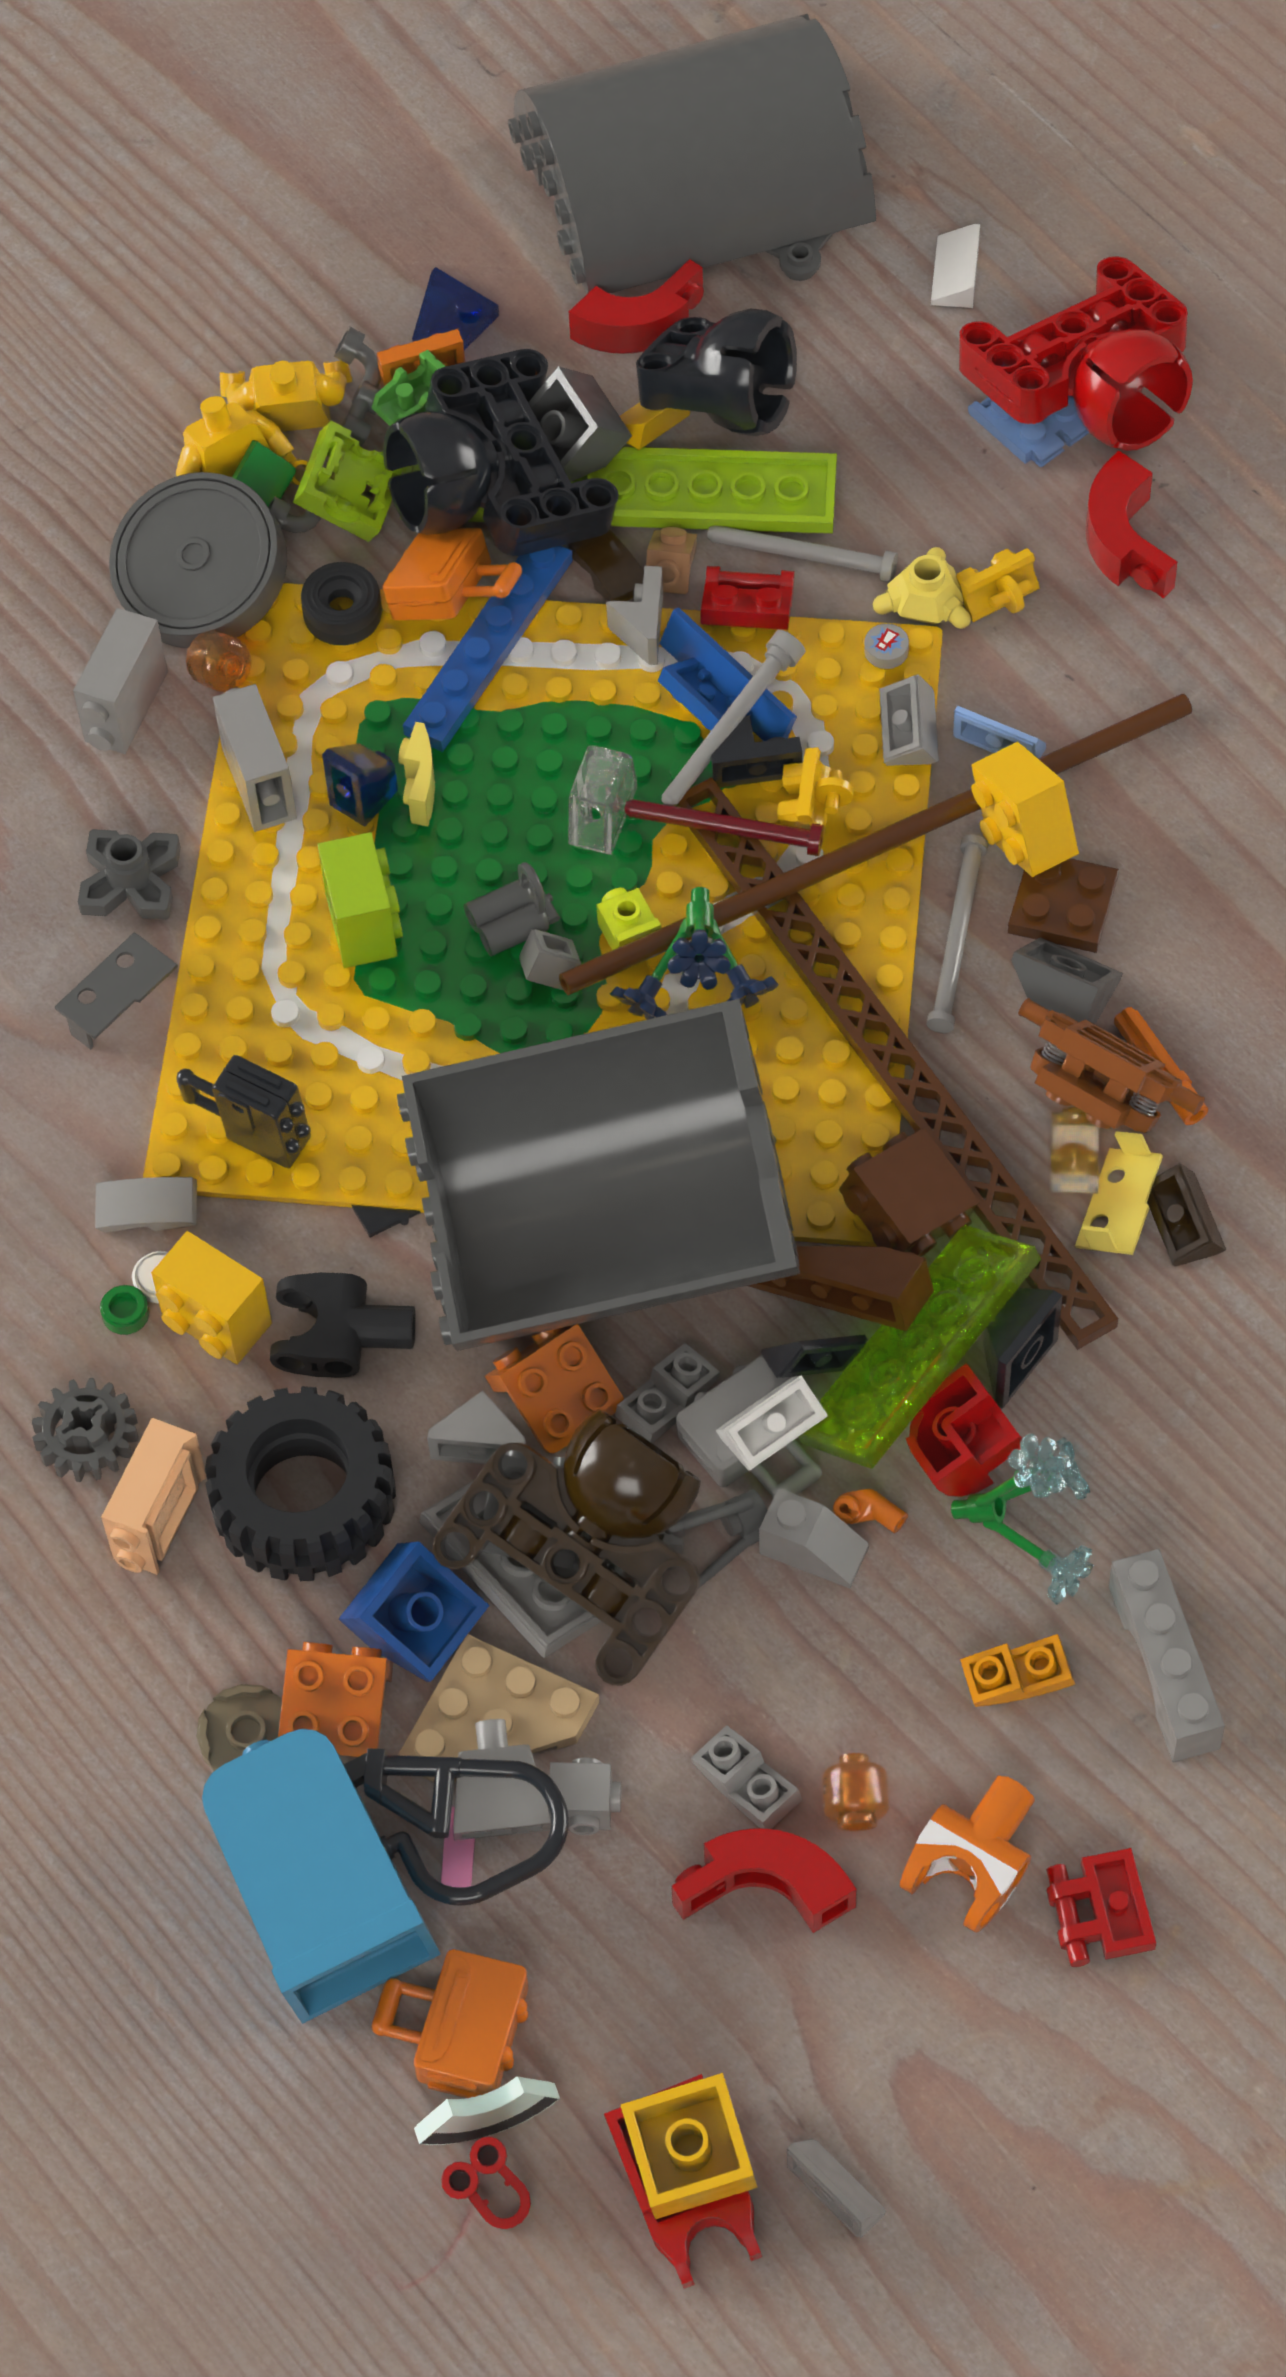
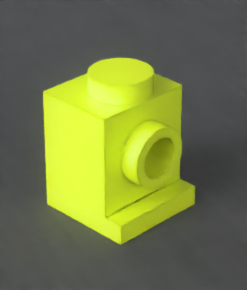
(625, 917)

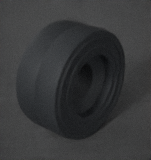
(336, 581)

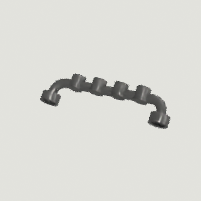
(350, 347)

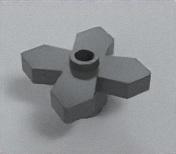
(129, 871)

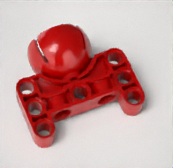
(1127, 330)

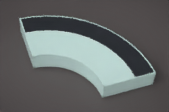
(486, 2114)

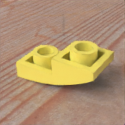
(419, 774)

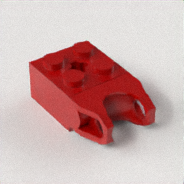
(676, 2231)

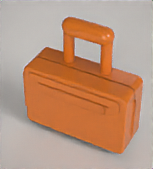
(442, 573)
(467, 2024)

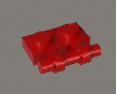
(1116, 1903)

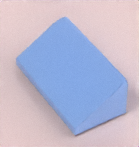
(991, 734)

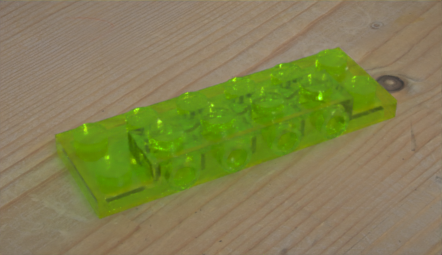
(904, 1368)

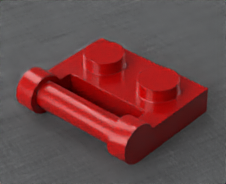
(747, 599)

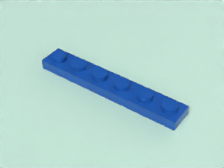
(486, 647)

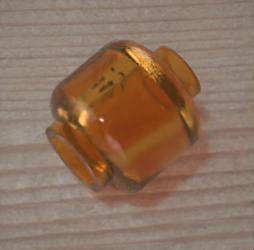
(214, 659)
(855, 1792)

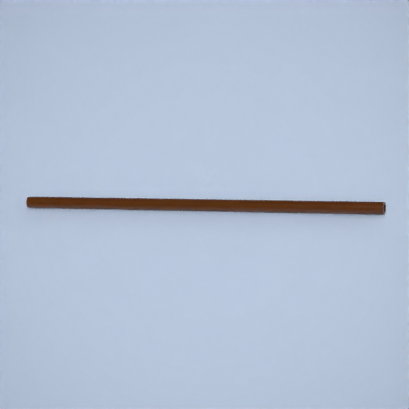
(867, 847)

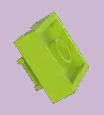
(338, 495)

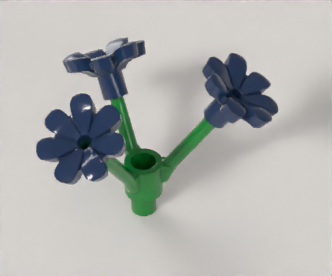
(697, 960)

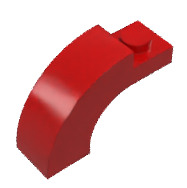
(634, 323)

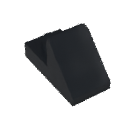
(744, 761)

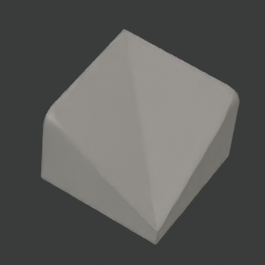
(546, 957)

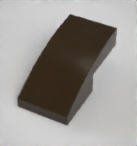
(610, 566)

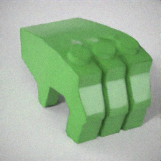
(406, 392)

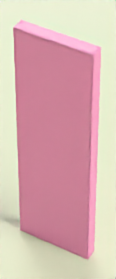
(457, 1859)

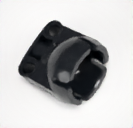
(722, 369)

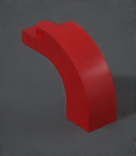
(1118, 551)
(768, 1861)

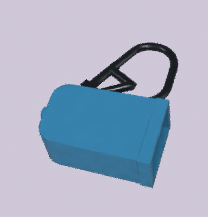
(325, 1876)

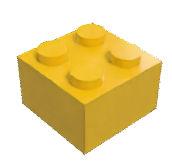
(1024, 809)
(211, 1298)
(688, 2146)

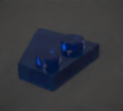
(453, 306)

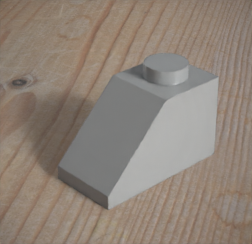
(811, 1539)

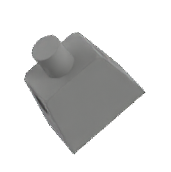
(497, 1805)

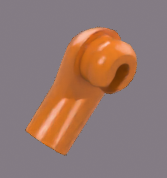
(869, 1506)

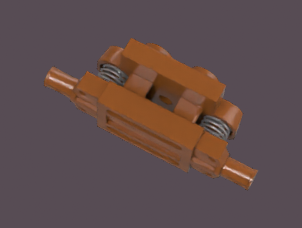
(1102, 1073)

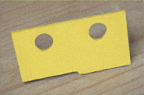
(1122, 1201)

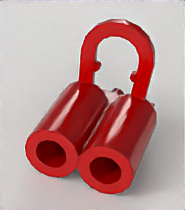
(462, 2180)

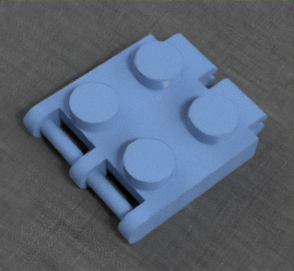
(1031, 441)

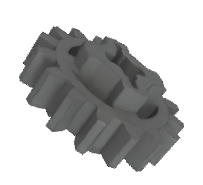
(85, 1428)

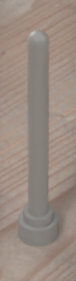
(781, 653)

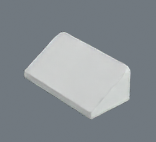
(956, 267)
(772, 1422)

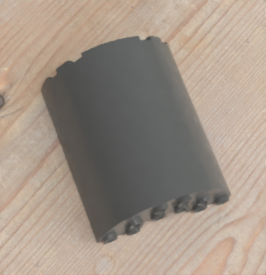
(697, 154)
(598, 1175)

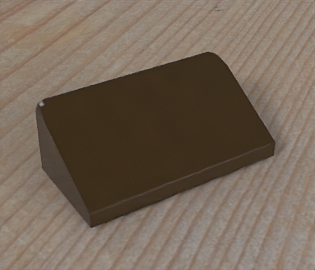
(1184, 1217)

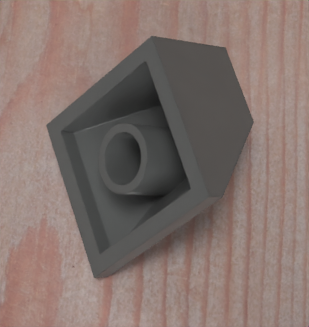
(1065, 980)

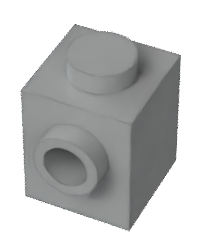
(587, 1793)

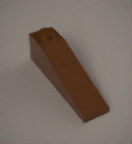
(859, 1282)

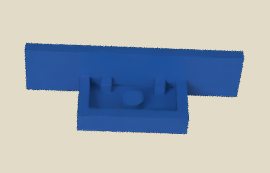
(711, 679)

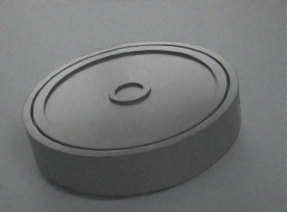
(199, 557)

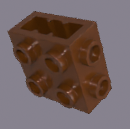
(908, 1194)

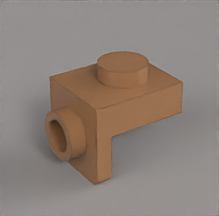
(674, 552)

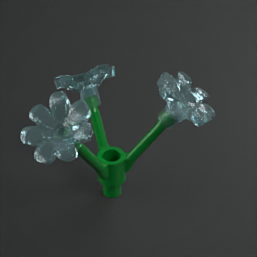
(1041, 1473)

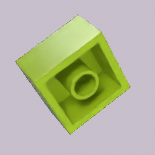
(360, 899)

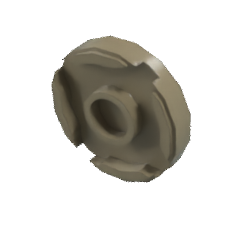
(236, 1721)

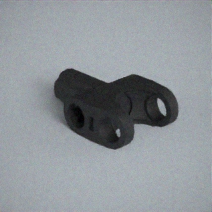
(341, 1325)

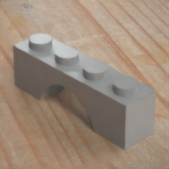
(1176, 1674)

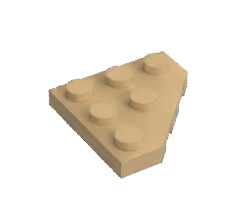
(496, 1685)

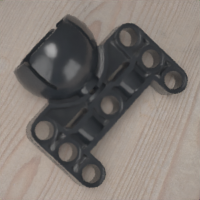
(489, 452)

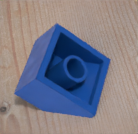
(414, 1610)

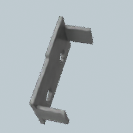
(114, 988)

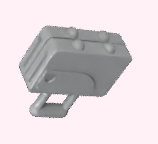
(712, 1409)

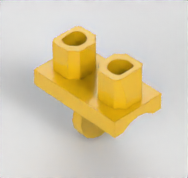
(999, 585)
(819, 792)

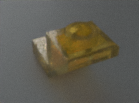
(1074, 1152)

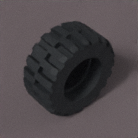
(291, 1428)

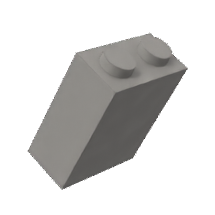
(120, 681)
(255, 757)

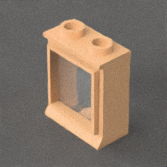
(153, 1496)

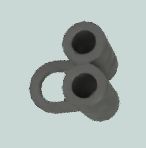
(511, 911)

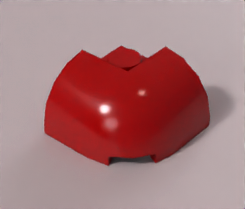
(961, 1435)

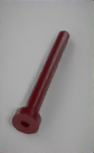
(811, 839)

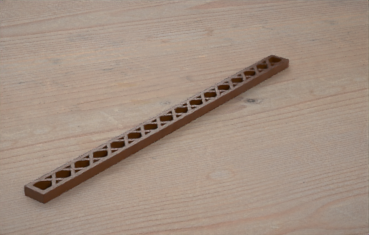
(905, 1054)

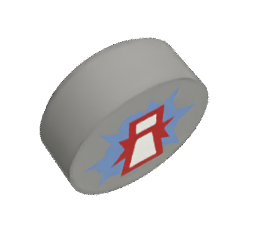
(886, 646)

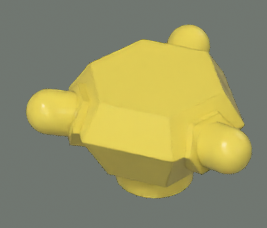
(926, 592)

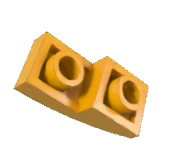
(1017, 1673)

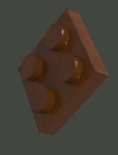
(1065, 904)

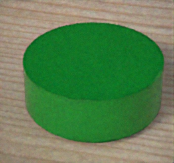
(124, 1309)

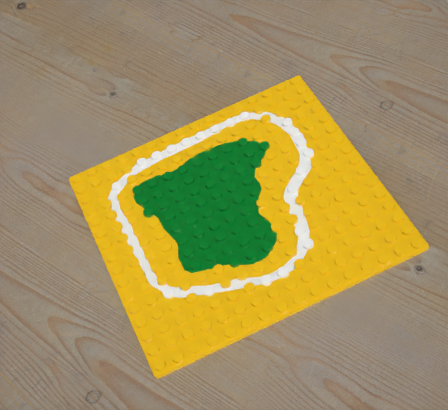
(265, 960)

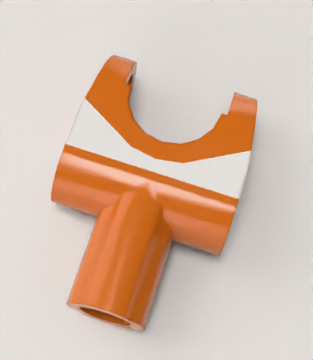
(975, 1849)

